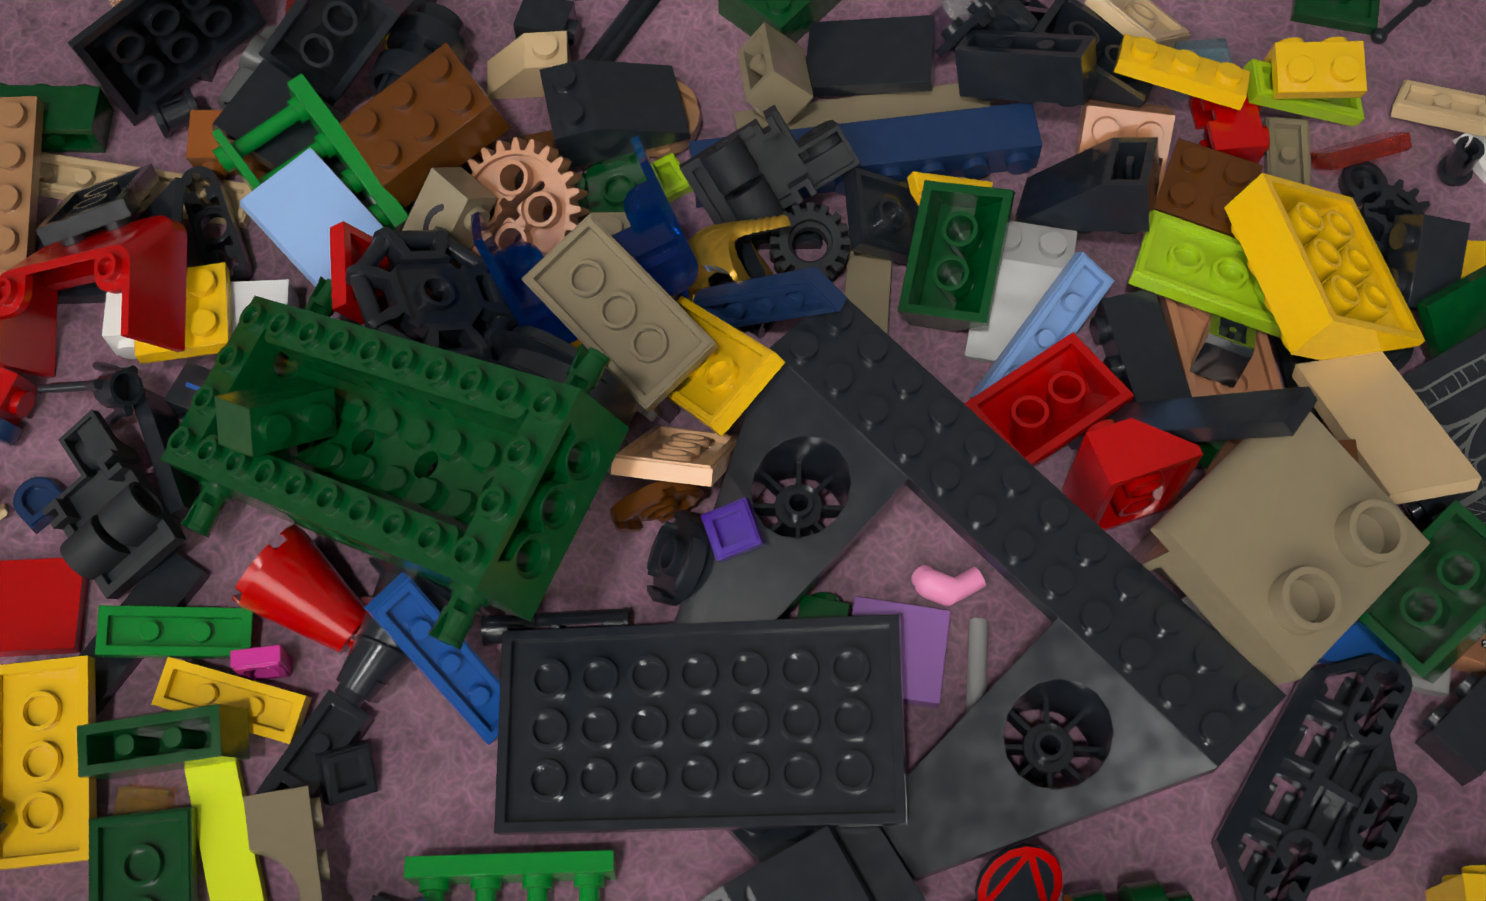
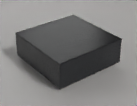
(346, 772)

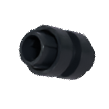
(415, 39)

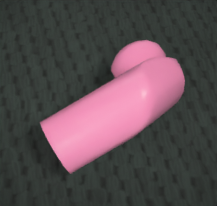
(944, 588)

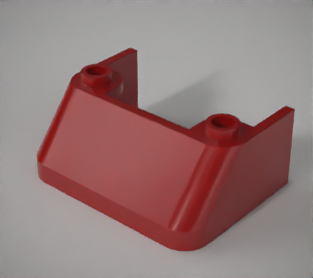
(139, 260)

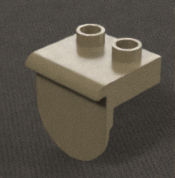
(1283, 547)

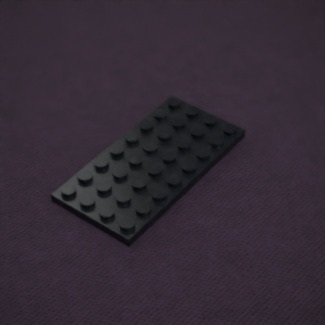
(702, 727)

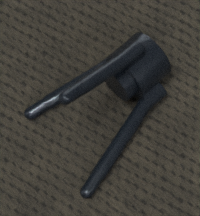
(115, 389)

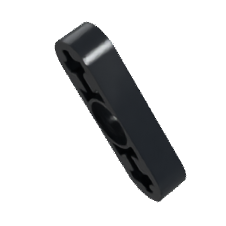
(200, 215)

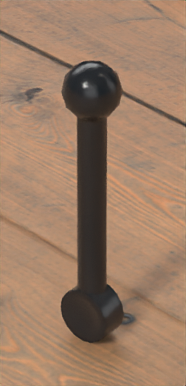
(1380, 35)

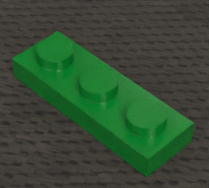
(172, 632)

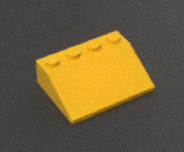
(1320, 271)

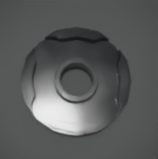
(677, 558)

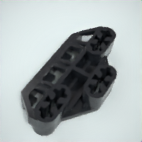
(1336, 781)

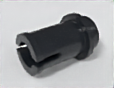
(1458, 166)

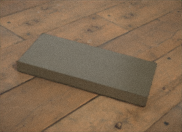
(620, 312)

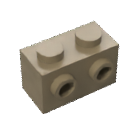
(775, 73)

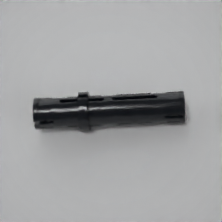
(494, 625)

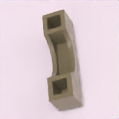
(283, 829)

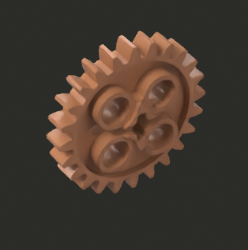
(522, 208)

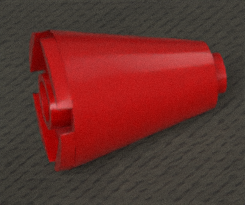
(301, 592)

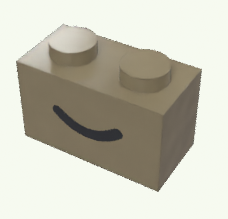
(447, 202)

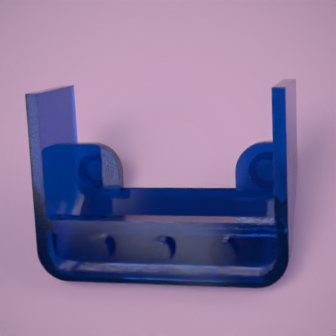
(652, 240)

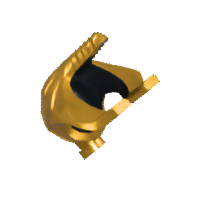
(728, 252)

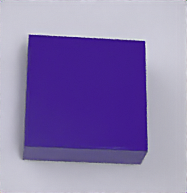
(733, 530)

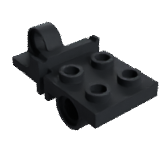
(761, 170)
(111, 511)

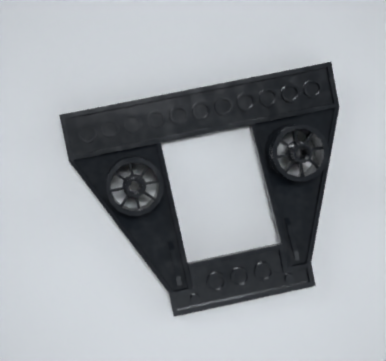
(1122, 654)

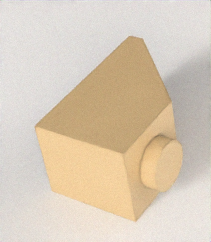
(516, 68)

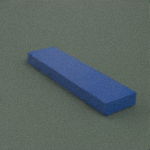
(457, 674)

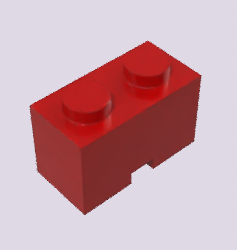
(1230, 129)

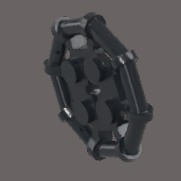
(423, 270)

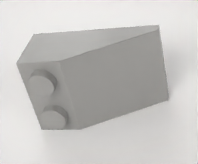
(1028, 268)

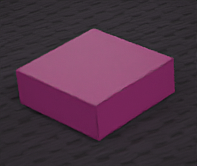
(261, 663)

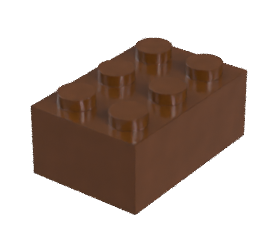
(424, 122)

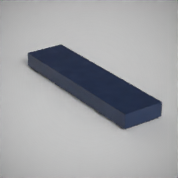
(772, 298)

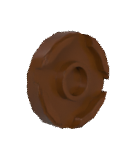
(652, 503)

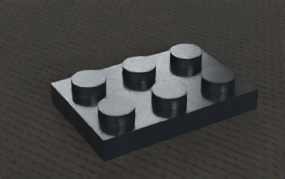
(101, 204)

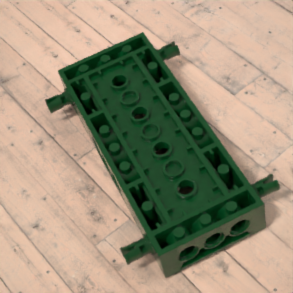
(509, 448)

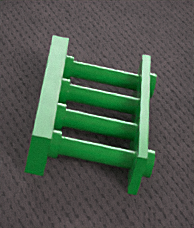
(329, 142)
(533, 870)

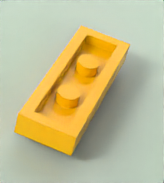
(1182, 71)
(271, 710)

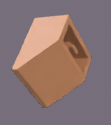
(1107, 120)

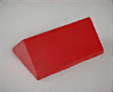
(1051, 399)

